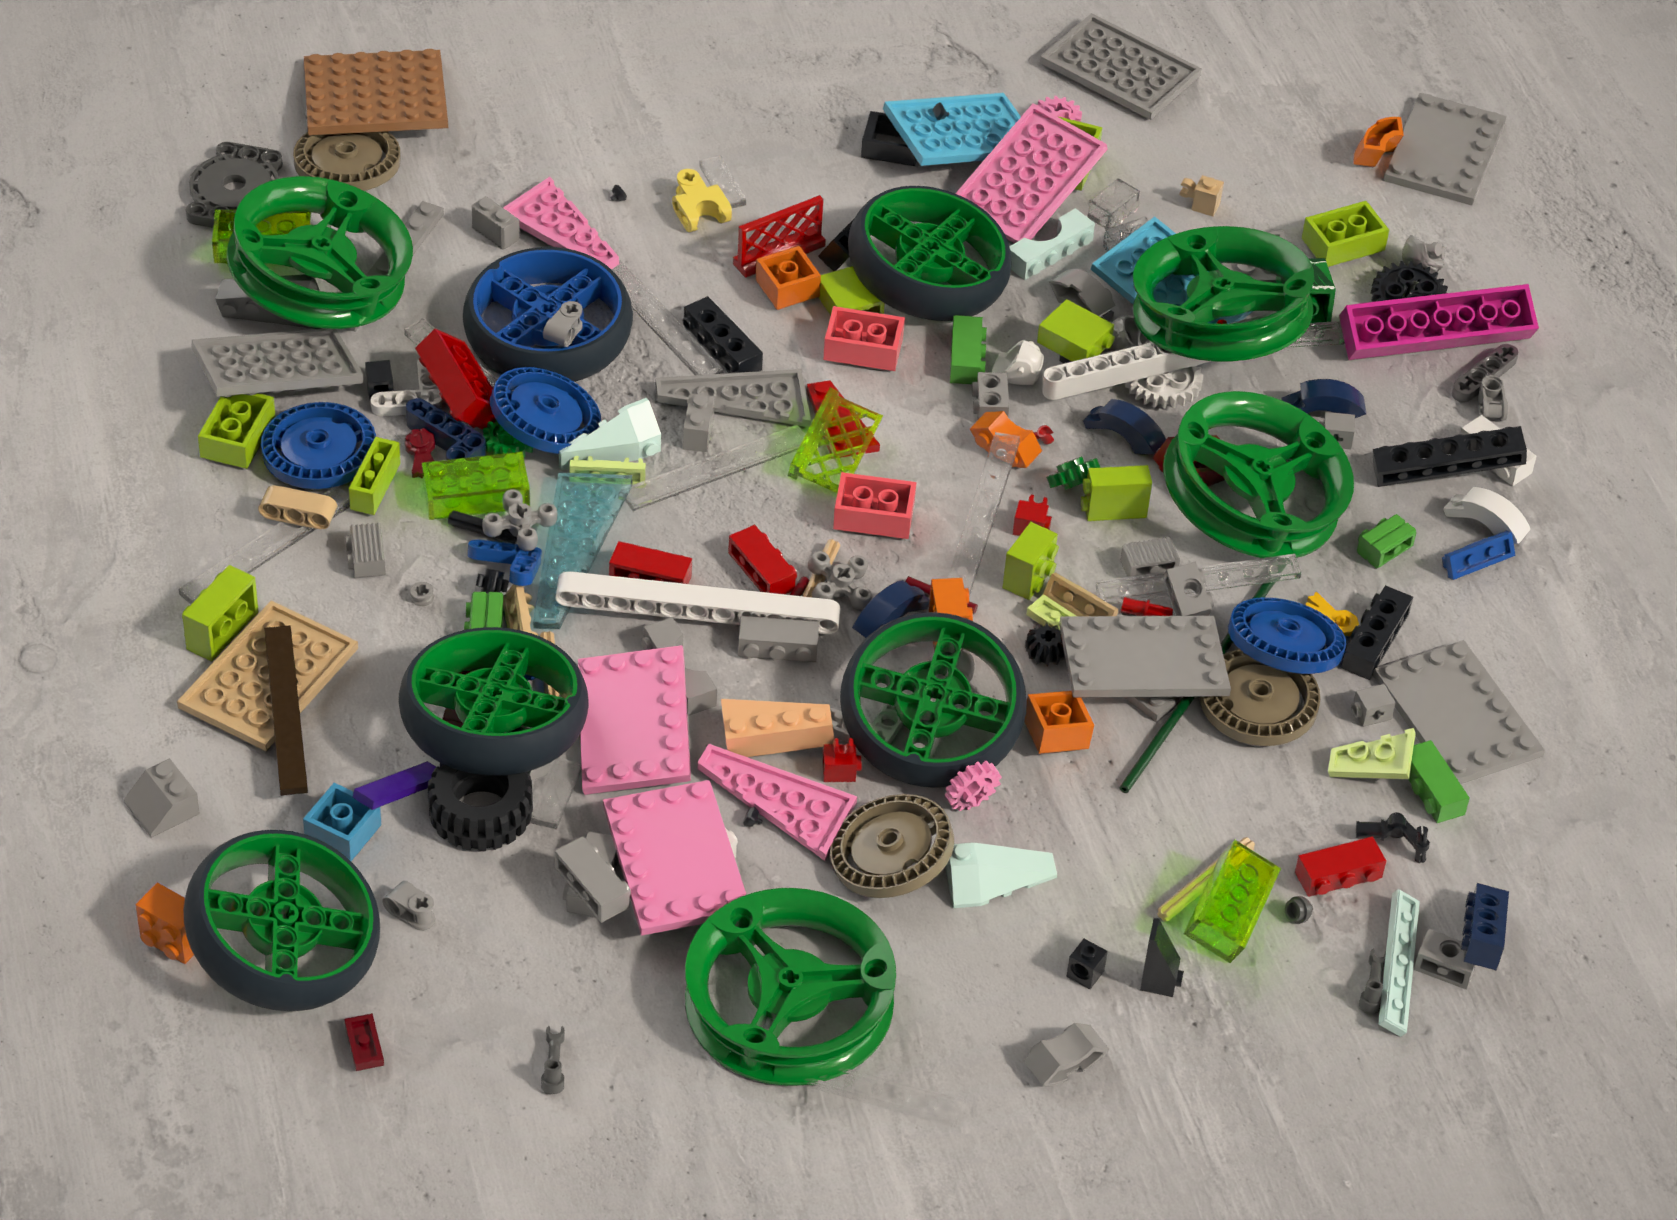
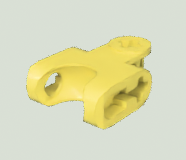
(696, 199)

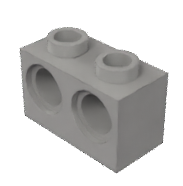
(990, 393)

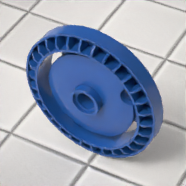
(543, 408)
(317, 444)
(1286, 635)

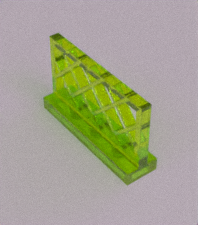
(818, 429)

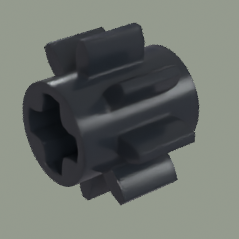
(492, 581)

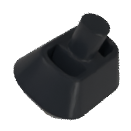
(940, 112)
(618, 193)
(752, 817)

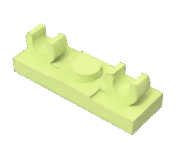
(637, 470)

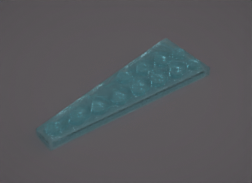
(584, 517)

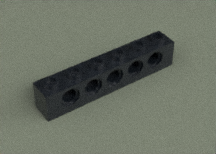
(1468, 454)

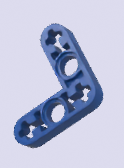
(524, 563)

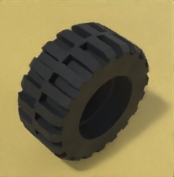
(482, 825)

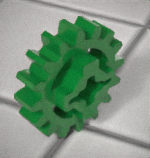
(503, 441)
(1072, 472)

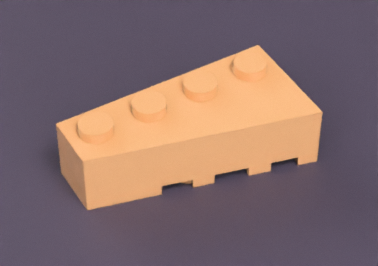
(775, 727)

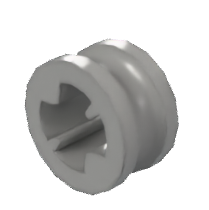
(424, 600)

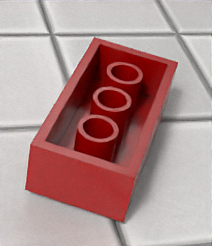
(457, 377)

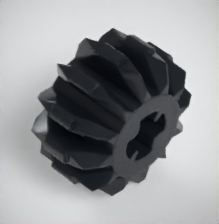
(1045, 644)

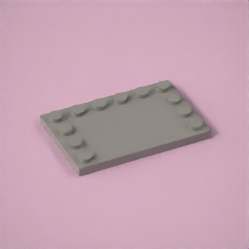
(1121, 66)
(1445, 148)
(276, 362)
(1144, 656)
(1461, 710)

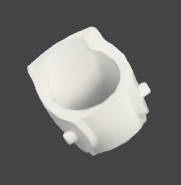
(1021, 363)

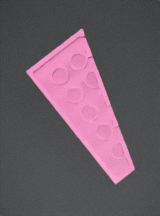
(559, 223)
(791, 802)

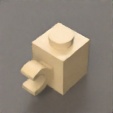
(1205, 194)

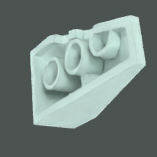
(628, 435)
(987, 871)

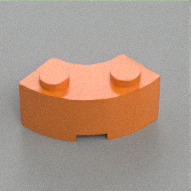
(1377, 140)
(999, 422)

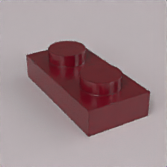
(364, 1042)

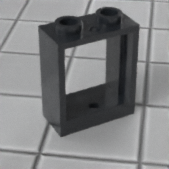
(883, 150)

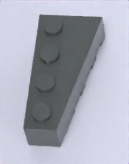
(237, 305)

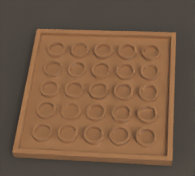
(375, 92)

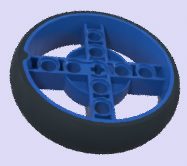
(510, 282)

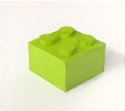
(1030, 561)

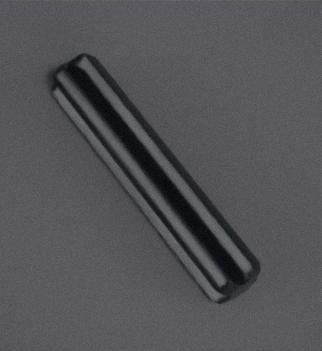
(474, 524)

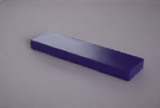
(395, 786)

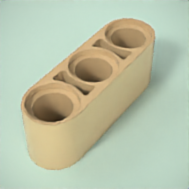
(297, 507)

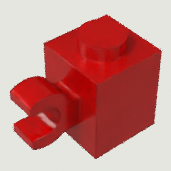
(1033, 512)
(840, 762)

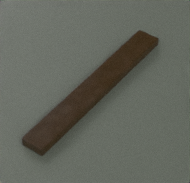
(285, 711)

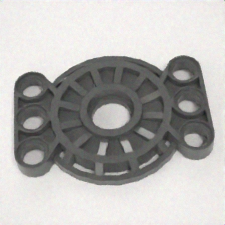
(226, 169)

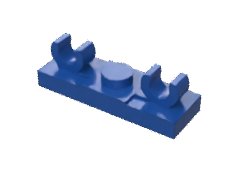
(1479, 555)

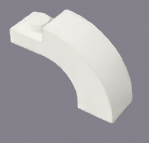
(1489, 509)

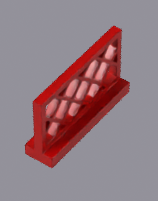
(807, 238)

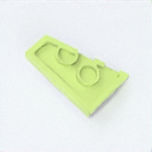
(1380, 758)

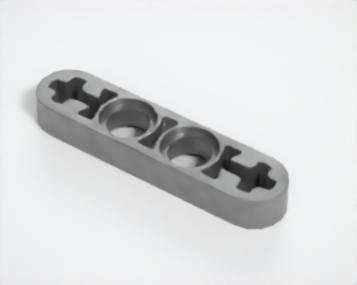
(1481, 370)

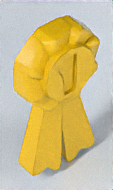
(1344, 619)

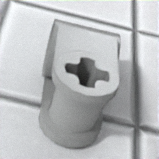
(564, 324)
(1492, 398)
(410, 906)

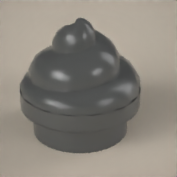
(1298, 909)

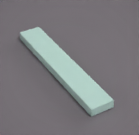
(1399, 963)

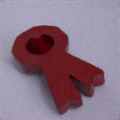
(420, 445)

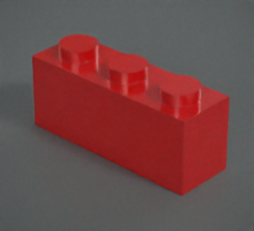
(762, 561)
(649, 564)
(1340, 866)

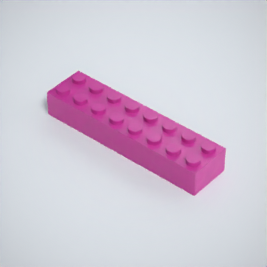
(1438, 321)

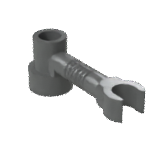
(1371, 997)
(553, 1079)

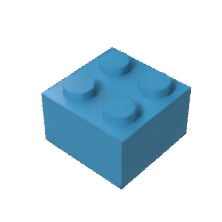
(342, 821)

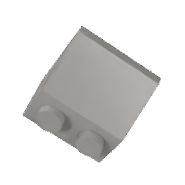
(162, 798)

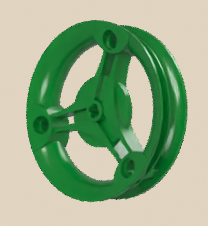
(318, 252)
(1224, 293)
(1257, 474)
(790, 985)

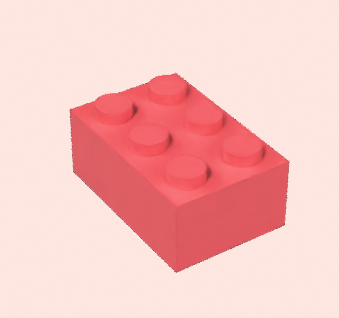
(864, 338)
(874, 505)

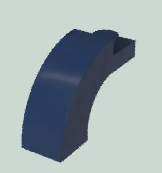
(1328, 396)
(1129, 422)
(889, 605)

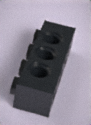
(722, 337)
(1376, 632)

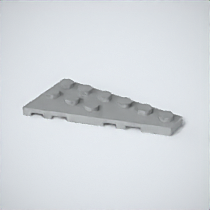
(758, 395)

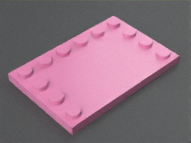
(1032, 172)
(635, 720)
(673, 855)

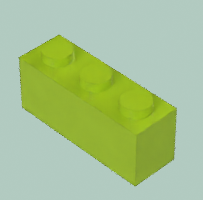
(374, 475)

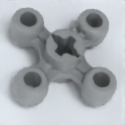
(519, 520)
(840, 579)

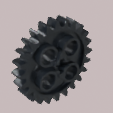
(1400, 281)

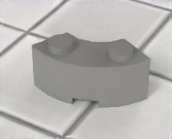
(1082, 290)
(1057, 1057)

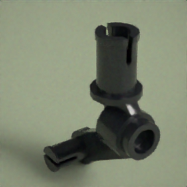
(1396, 827)

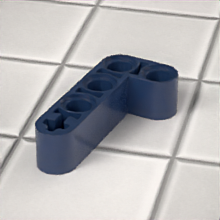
(449, 434)

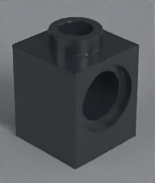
(1086, 963)

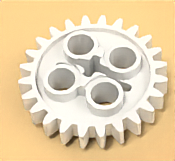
(1168, 387)

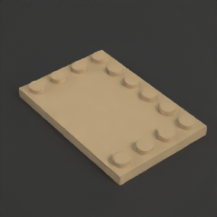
(237, 686)

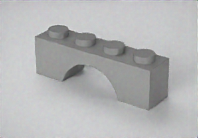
(700, 689)

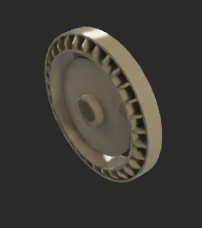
(348, 157)
(1262, 703)
(888, 839)

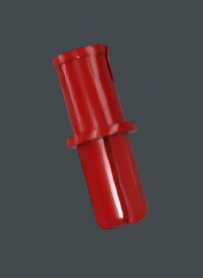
(1143, 608)

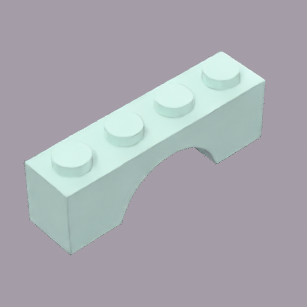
(1032, 256)

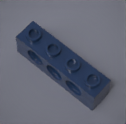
(1485, 926)

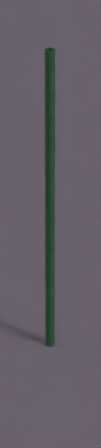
(1175, 716)

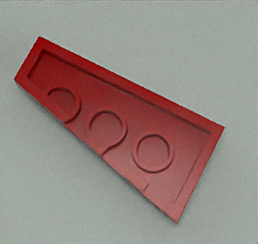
(816, 394)

